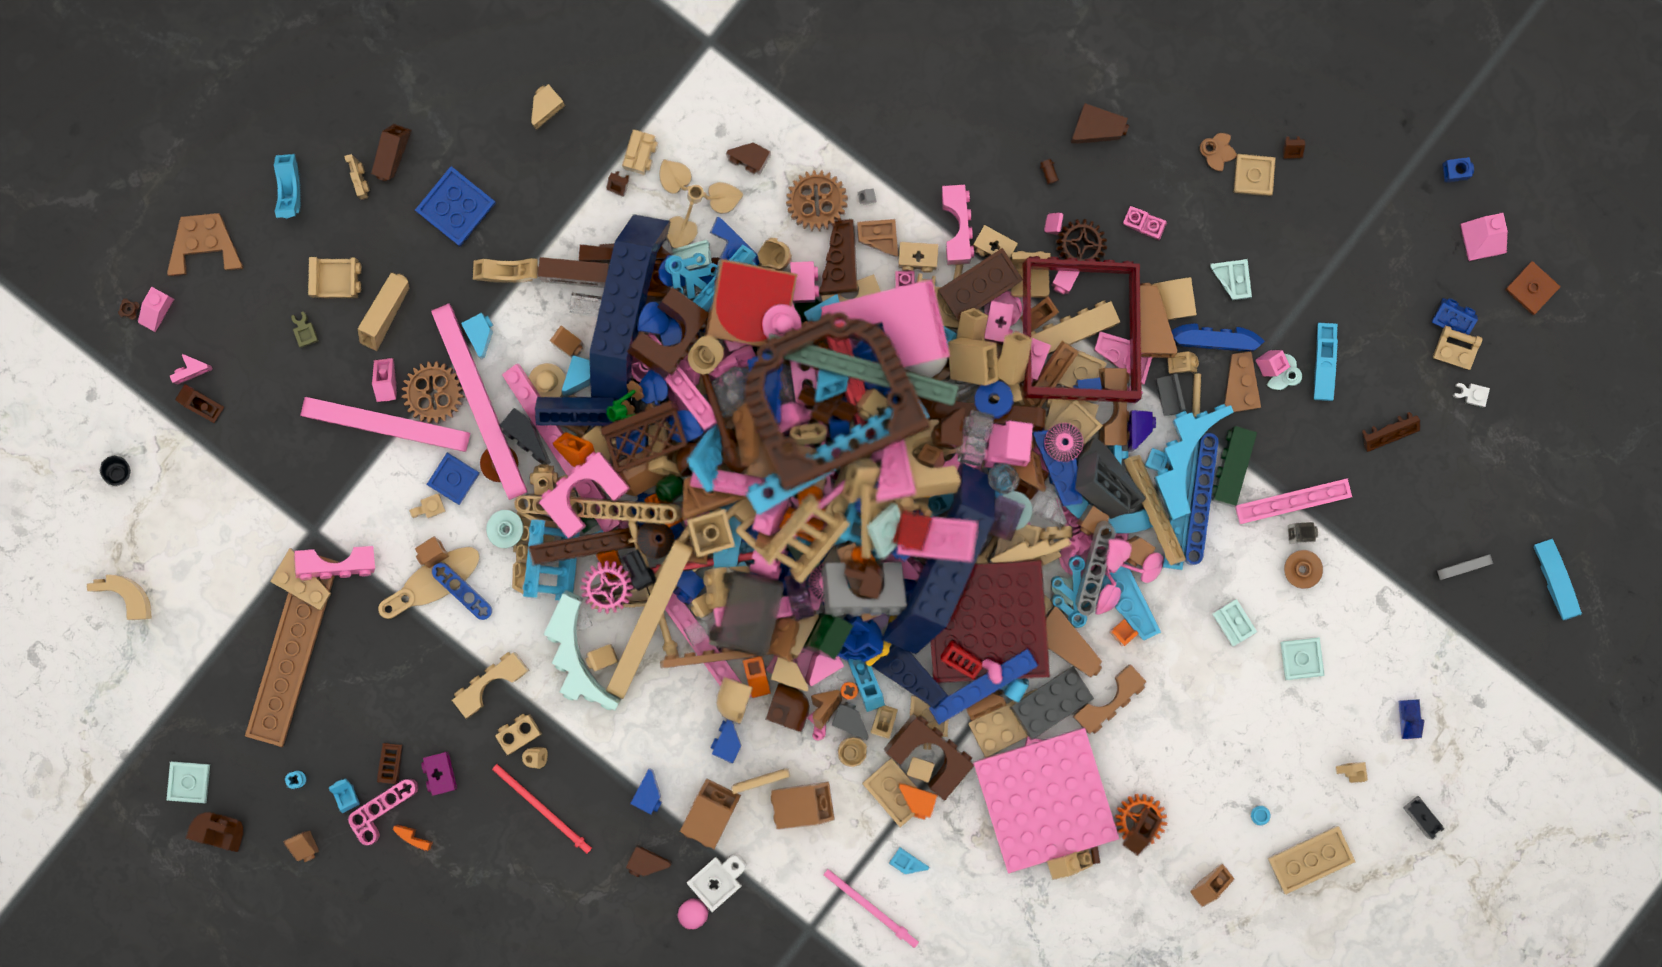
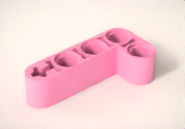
(384, 805)

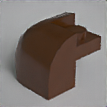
(789, 708)
(216, 831)

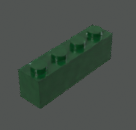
(1234, 466)

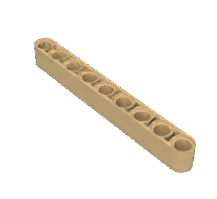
(607, 509)
(649, 619)

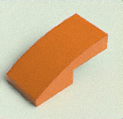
(408, 835)

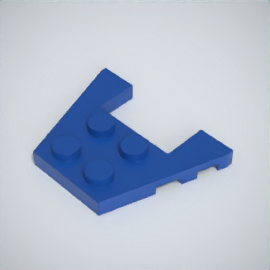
(734, 242)

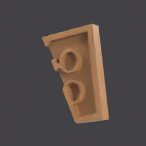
(1242, 384)
(746, 435)

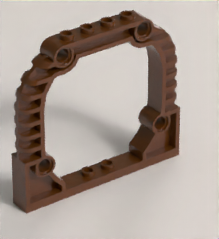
(795, 468)

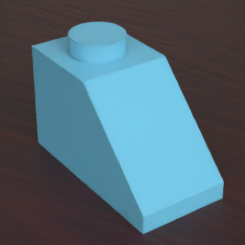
(479, 332)
(577, 376)
(830, 384)

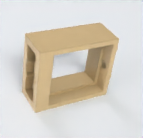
(661, 464)

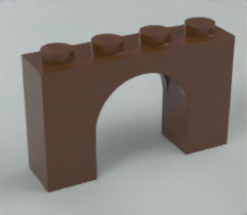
(664, 358)
(917, 732)

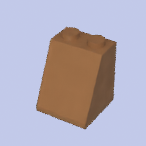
(802, 805)
(710, 813)

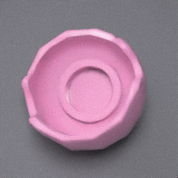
(692, 913)

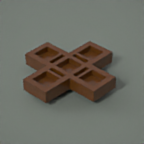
(825, 409)

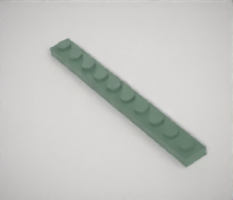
(869, 372)

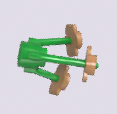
(625, 410)

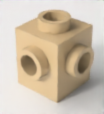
(543, 479)

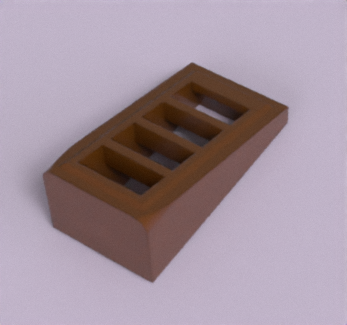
(395, 779)

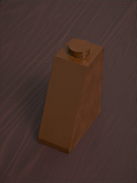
(1099, 126)
(390, 151)

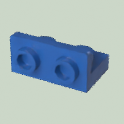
(1455, 316)

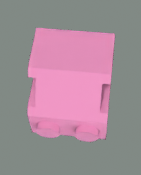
(1009, 444)

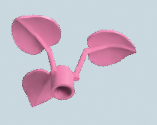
(1118, 553)

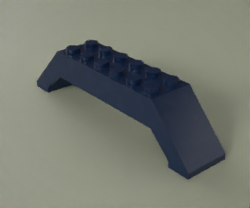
(622, 303)
(945, 579)

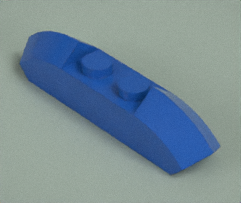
(1241, 340)

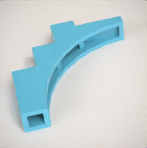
(1189, 430)

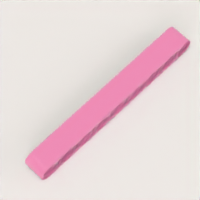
(385, 424)

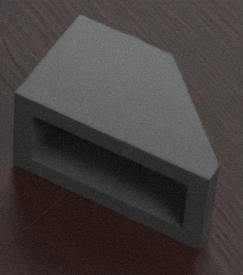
(850, 720)

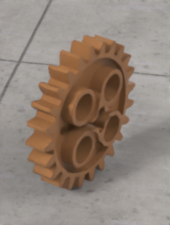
(799, 202)
(415, 395)

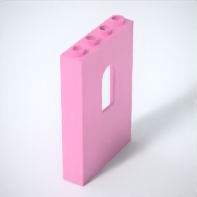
(908, 318)

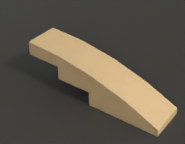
(1023, 551)

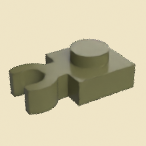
(305, 332)

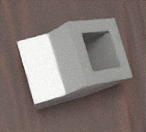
(867, 196)

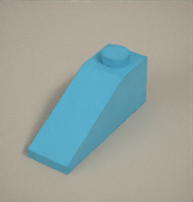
(866, 684)

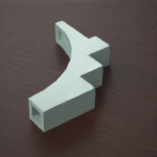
(568, 658)

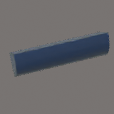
(573, 411)

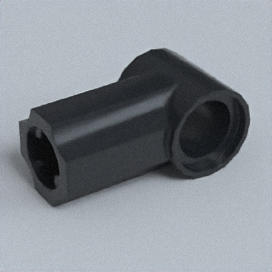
(640, 574)

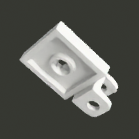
(726, 876)

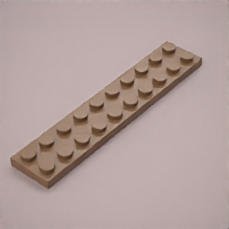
(286, 668)

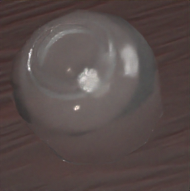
(1003, 478)

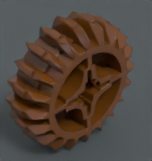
(1073, 242)

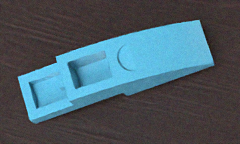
(1325, 361)

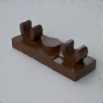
(1391, 432)

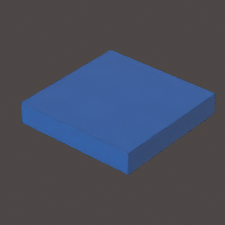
(453, 478)

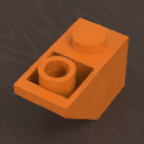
(757, 676)

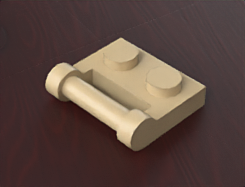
(1454, 353)

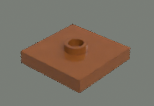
(1532, 288)

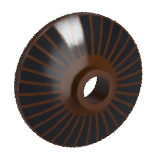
(648, 544)

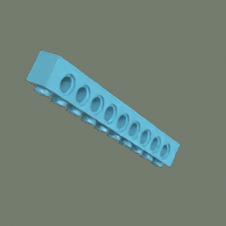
(755, 491)

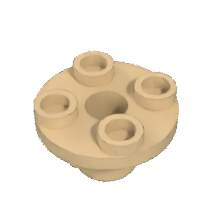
(547, 380)

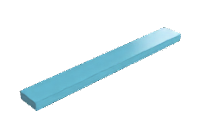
(1180, 524)

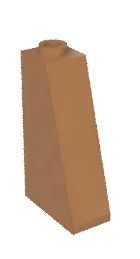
(1155, 329)
(1070, 645)

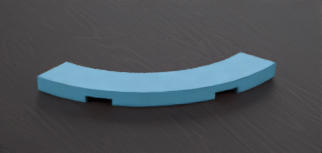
(1124, 523)

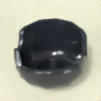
(115, 470)

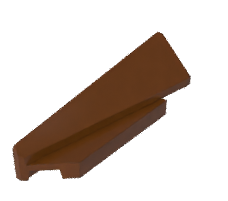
(603, 253)

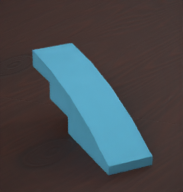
(1557, 579)

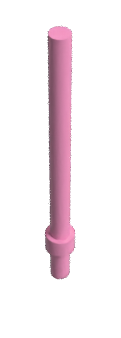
(900, 932)

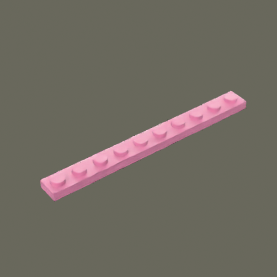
(527, 396)

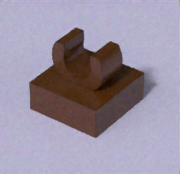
(1294, 148)
(617, 183)

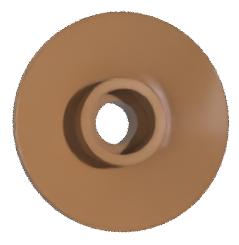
(1312, 565)

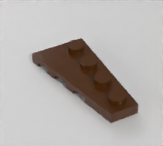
(840, 267)

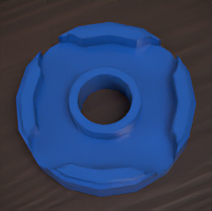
(1002, 406)

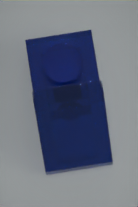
(1410, 719)

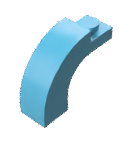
(288, 186)

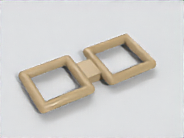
(745, 513)

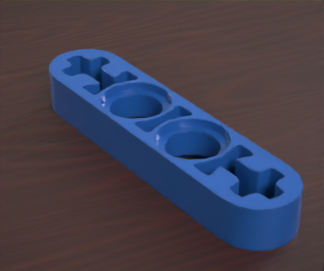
(464, 588)

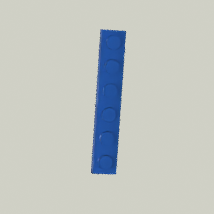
(983, 687)

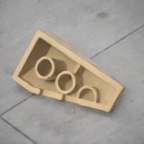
(521, 548)

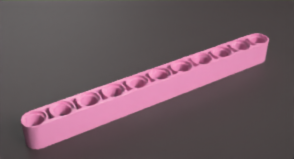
(479, 401)

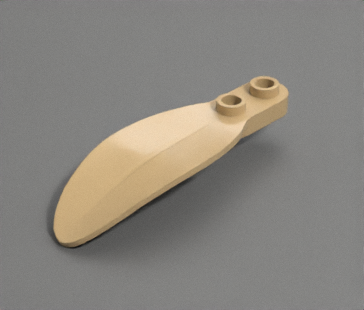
(425, 589)

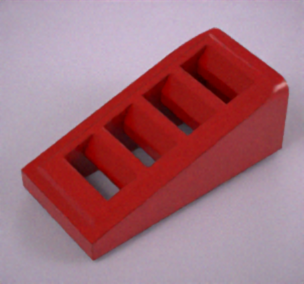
(965, 655)

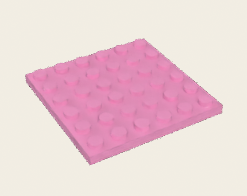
(1046, 800)

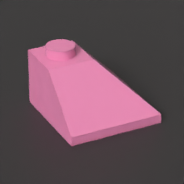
(1485, 236)

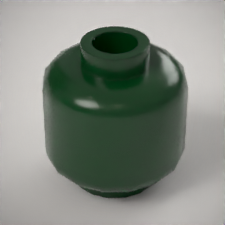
(669, 488)

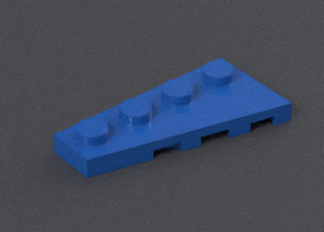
(772, 388)
(1061, 473)

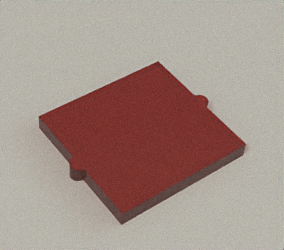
(912, 530)

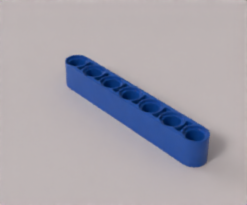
(1206, 491)

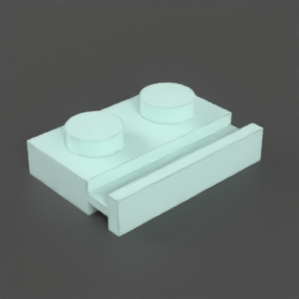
(689, 250)
(1234, 622)

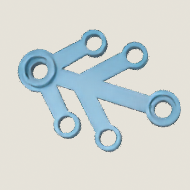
(691, 277)
(1076, 573)

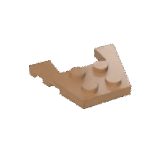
(202, 235)

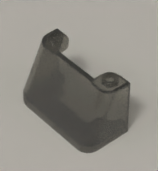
(748, 613)

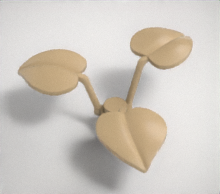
(722, 196)

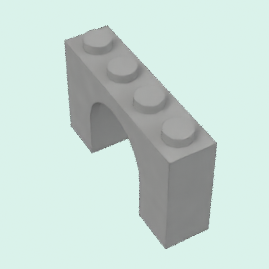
(841, 600)

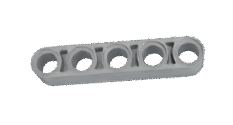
(1094, 576)

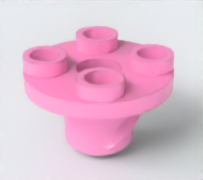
(779, 320)

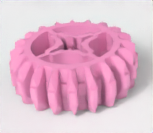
(616, 583)

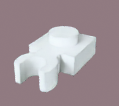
(1474, 395)

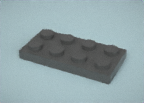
(1052, 703)

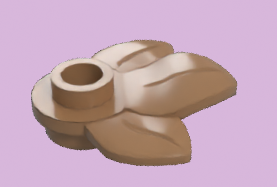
(1220, 152)

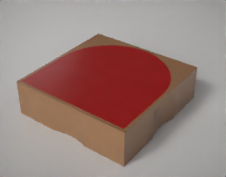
(742, 299)

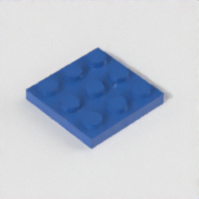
(455, 206)

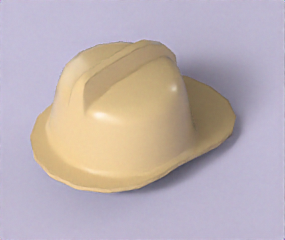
(705, 355)

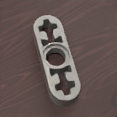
(1465, 567)

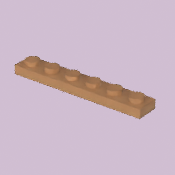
(708, 656)

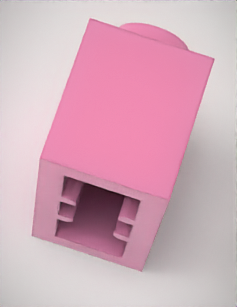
(999, 311)

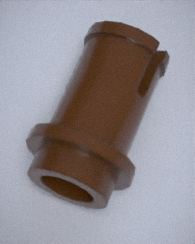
(1049, 171)

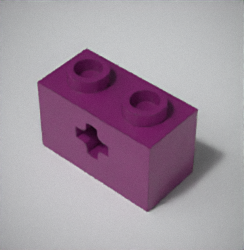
(443, 763)

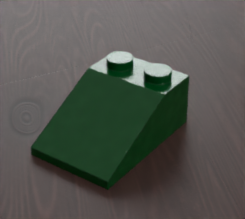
(828, 635)

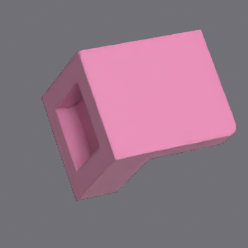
(1272, 363)

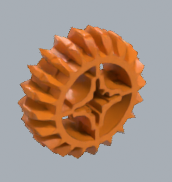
(1125, 812)

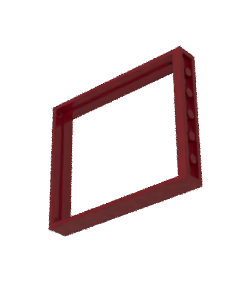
(1088, 265)

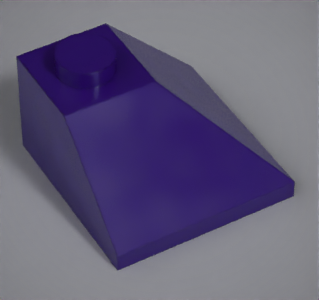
(1139, 427)

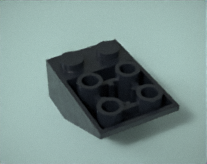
(520, 427)

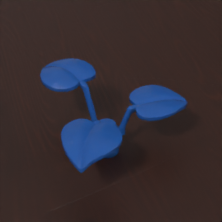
(651, 317)
(656, 390)

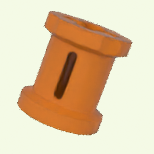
(843, 688)

